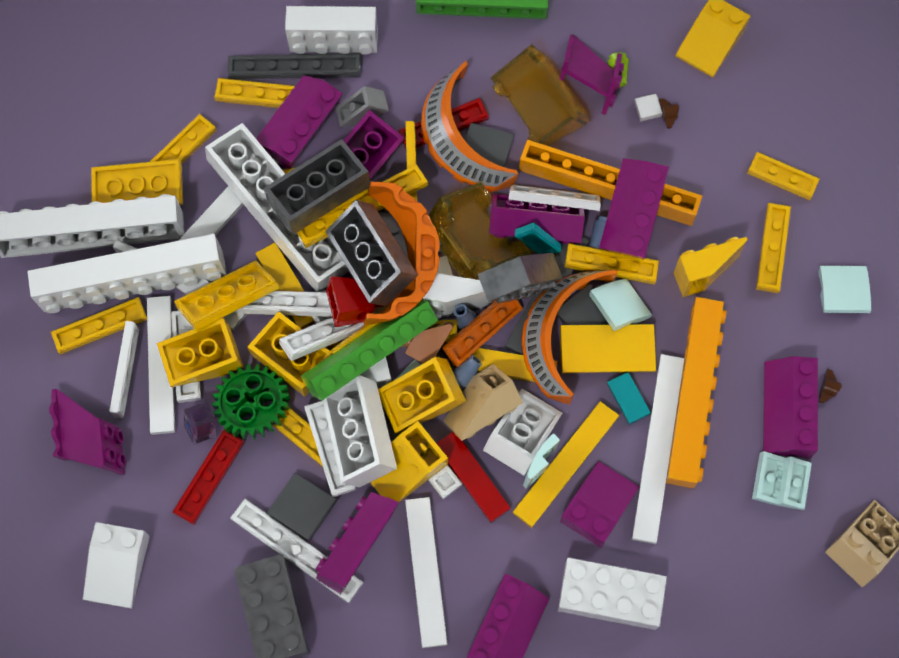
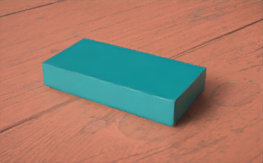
(537, 239)
(628, 398)

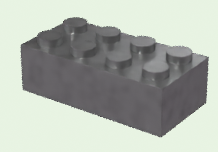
(317, 186)
(371, 253)
(520, 277)
(271, 609)

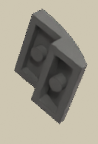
(490, 143)
(581, 310)
(302, 507)

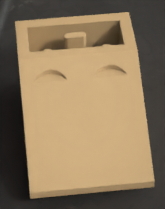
(487, 399)
(866, 544)

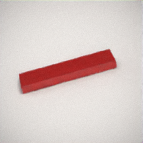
(463, 116)
(208, 477)
(473, 477)

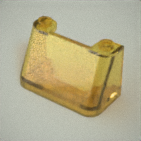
(540, 97)
(464, 232)

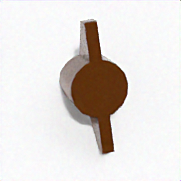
(669, 112)
(829, 387)

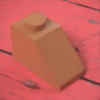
(428, 343)

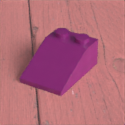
(599, 504)

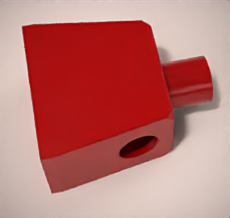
(347, 301)

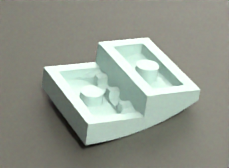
(845, 289)
(619, 304)
(539, 463)
(781, 481)

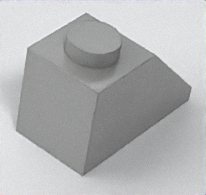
(359, 103)

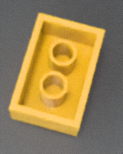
(270, 353)

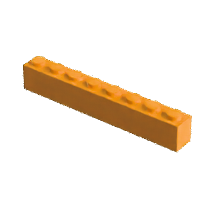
(600, 179)
(695, 392)

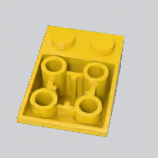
(701, 268)
(416, 462)

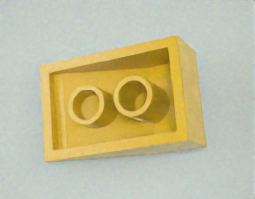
(713, 36)
(200, 354)
(421, 394)

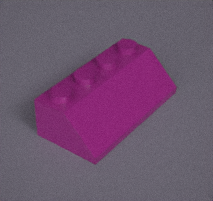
(298, 120)
(373, 142)
(634, 208)
(559, 222)
(791, 407)
(356, 541)
(509, 621)

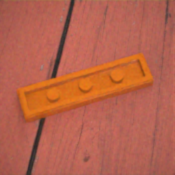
(480, 330)

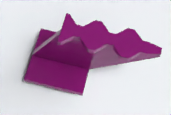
(592, 71)
(85, 437)

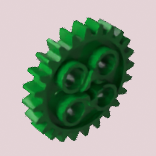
(262, 417)

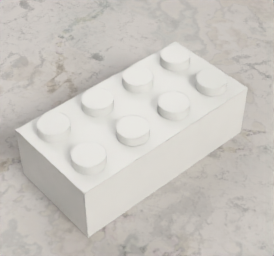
(331, 29)
(359, 432)
(612, 593)

